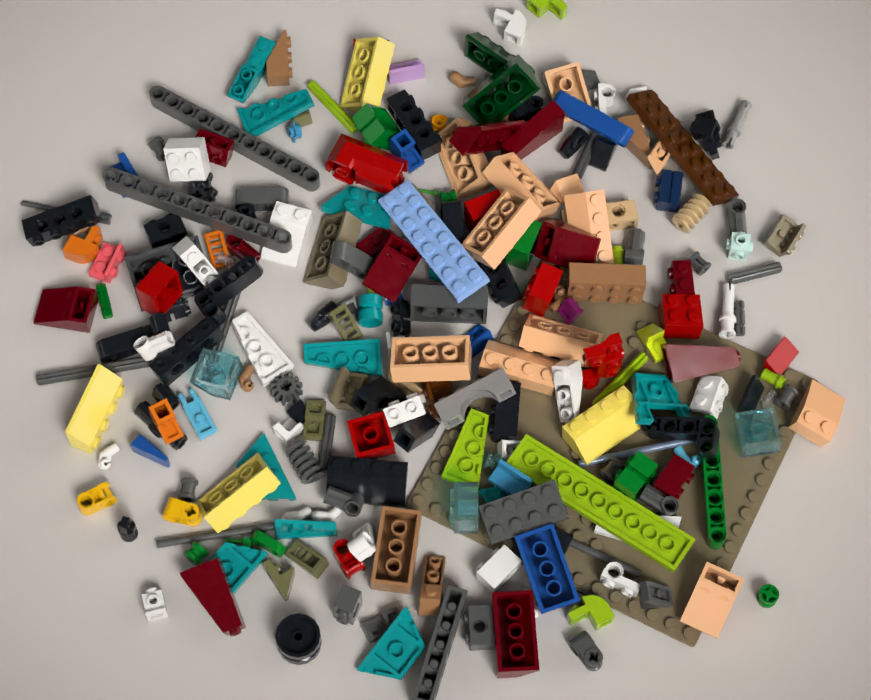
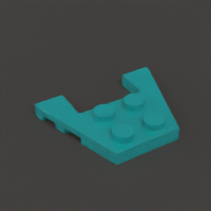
(655, 392)

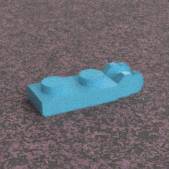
(198, 415)

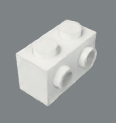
(498, 568)

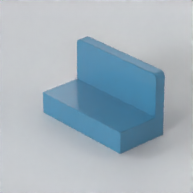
(509, 478)

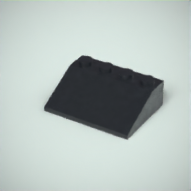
(142, 262)

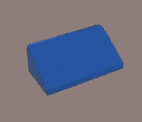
(479, 337)

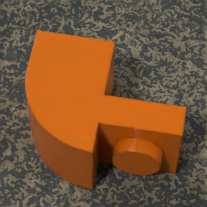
(83, 250)
(165, 421)

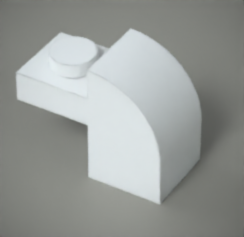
(514, 26)

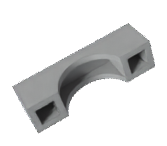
(453, 408)

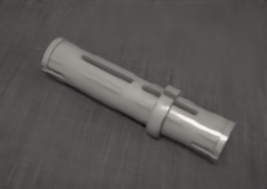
(734, 129)

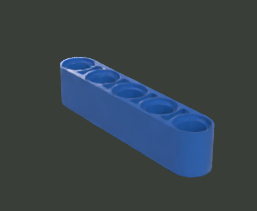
(594, 119)

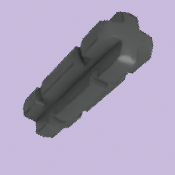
(740, 317)

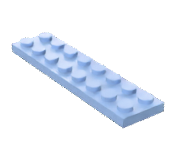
(433, 241)

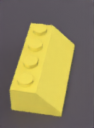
(367, 73)
(95, 410)
(601, 426)
(238, 493)

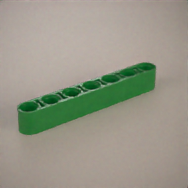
(715, 491)

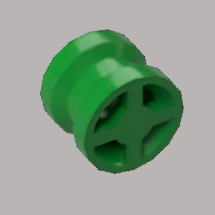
(448, 196)
(196, 553)
(769, 591)

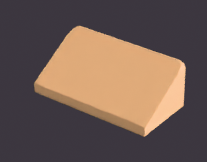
(658, 157)
(566, 186)

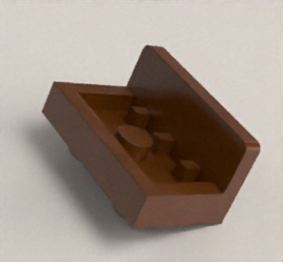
(435, 391)

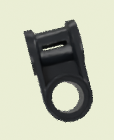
(527, 109)

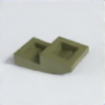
(314, 420)

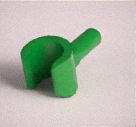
(245, 541)

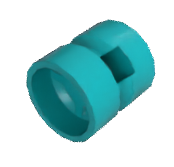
(370, 310)

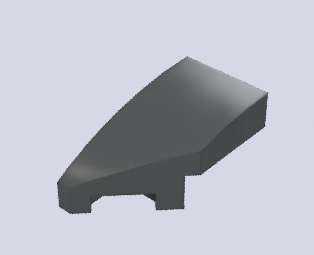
(378, 626)

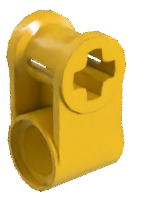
(98, 499)
(179, 511)

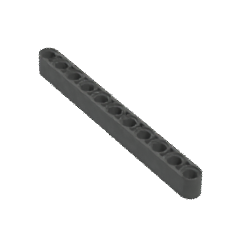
(243, 139)
(191, 203)

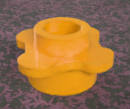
(438, 119)

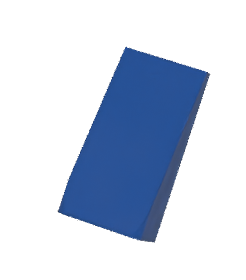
(148, 450)

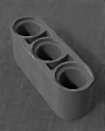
(261, 197)
(351, 259)

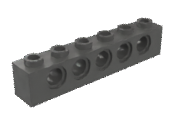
(440, 644)

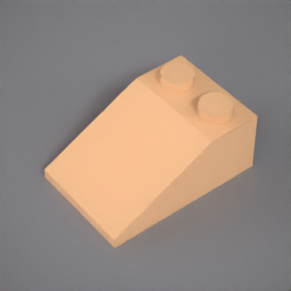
(568, 79)
(817, 414)

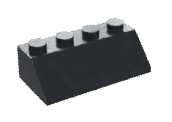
(377, 480)

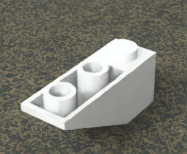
(196, 261)
(568, 388)

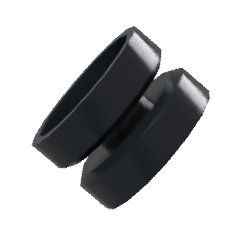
(293, 628)

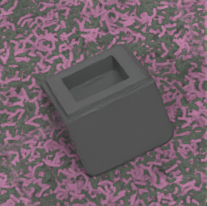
(591, 79)
(352, 305)

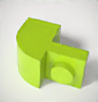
(540, 7)
(595, 609)

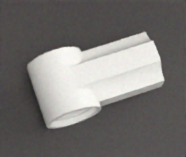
(150, 347)

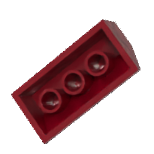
(484, 136)
(515, 633)

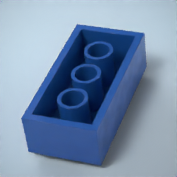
(547, 568)

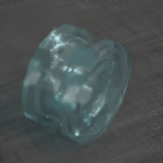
(491, 461)

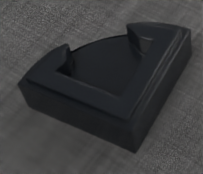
(297, 412)

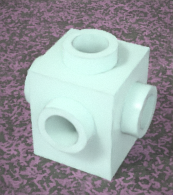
(739, 246)

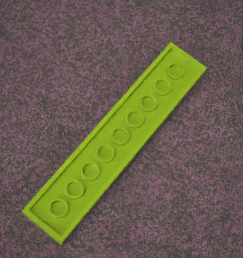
(603, 504)

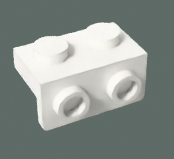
(709, 395)
(400, 412)

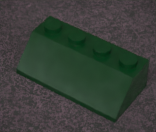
(486, 53)
(502, 92)

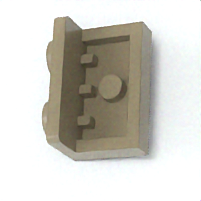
(784, 236)
(345, 388)

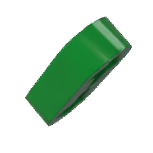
(268, 543)

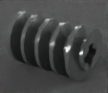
(303, 464)

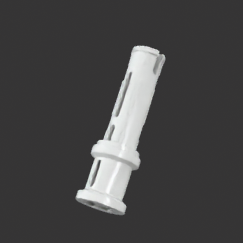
(727, 318)

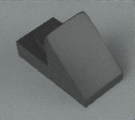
(655, 595)

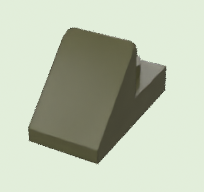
(282, 582)

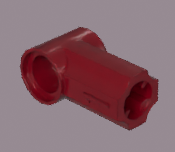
(242, 249)

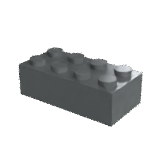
(437, 304)
(523, 512)

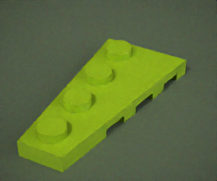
(468, 452)

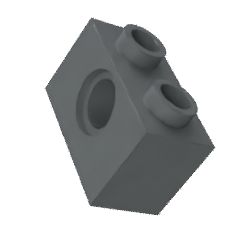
(347, 605)
(480, 639)

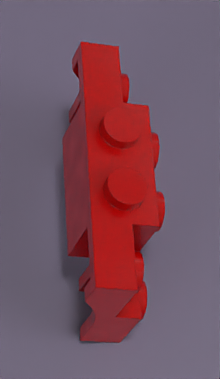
(604, 359)

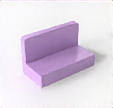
(406, 71)

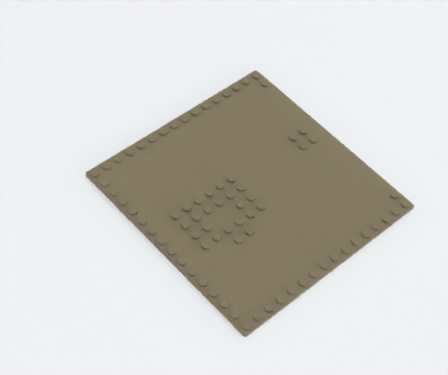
(743, 479)

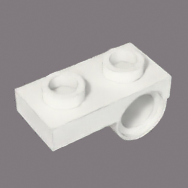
(603, 101)
(363, 542)
(625, 585)

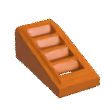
(214, 235)

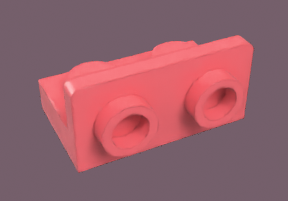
(107, 262)

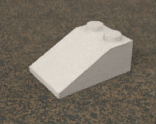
(298, 223)

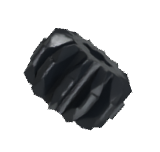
(202, 190)

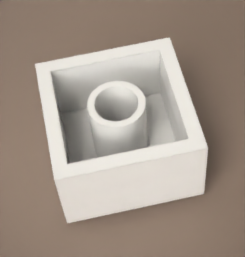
(187, 159)

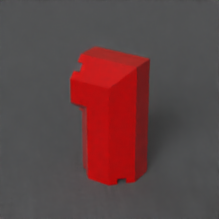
(365, 164)

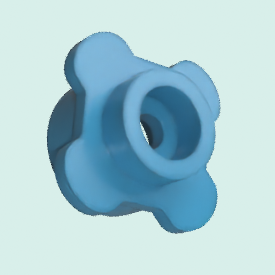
(294, 131)

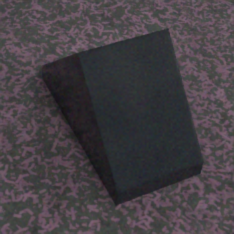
(603, 153)

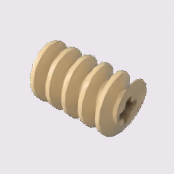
(691, 213)

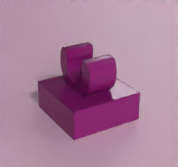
(570, 310)

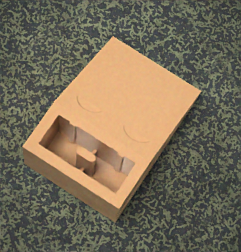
(712, 600)

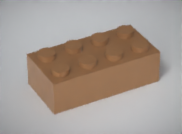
(606, 282)
(396, 550)

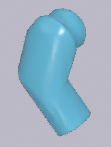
(694, 460)

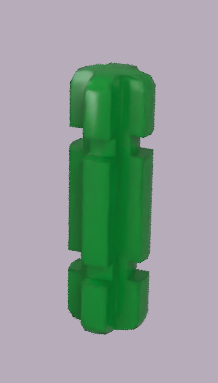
(104, 301)

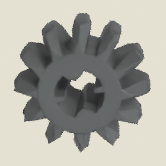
(294, 389)

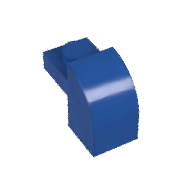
(403, 147)

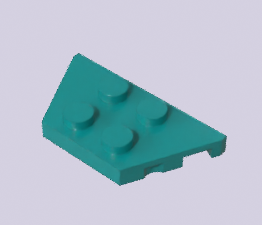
(361, 204)
(263, 447)
(239, 562)
(396, 649)

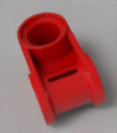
(347, 561)

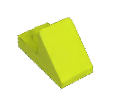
(652, 338)

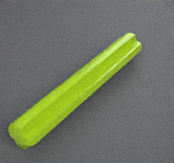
(332, 106)
(623, 377)

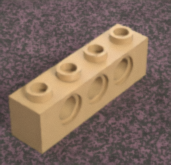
(627, 219)

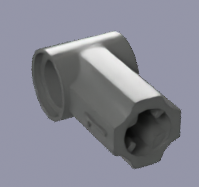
(737, 220)
(634, 251)
(343, 500)
(657, 500)

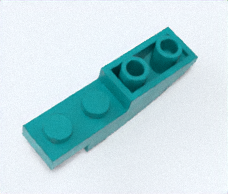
(252, 71)

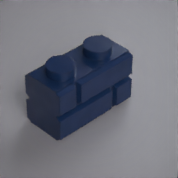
(669, 191)

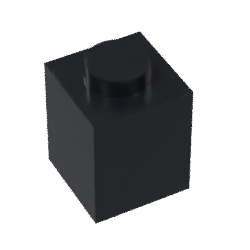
(705, 129)

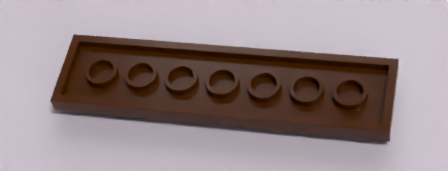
(682, 147)

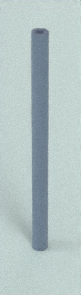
(644, 449)

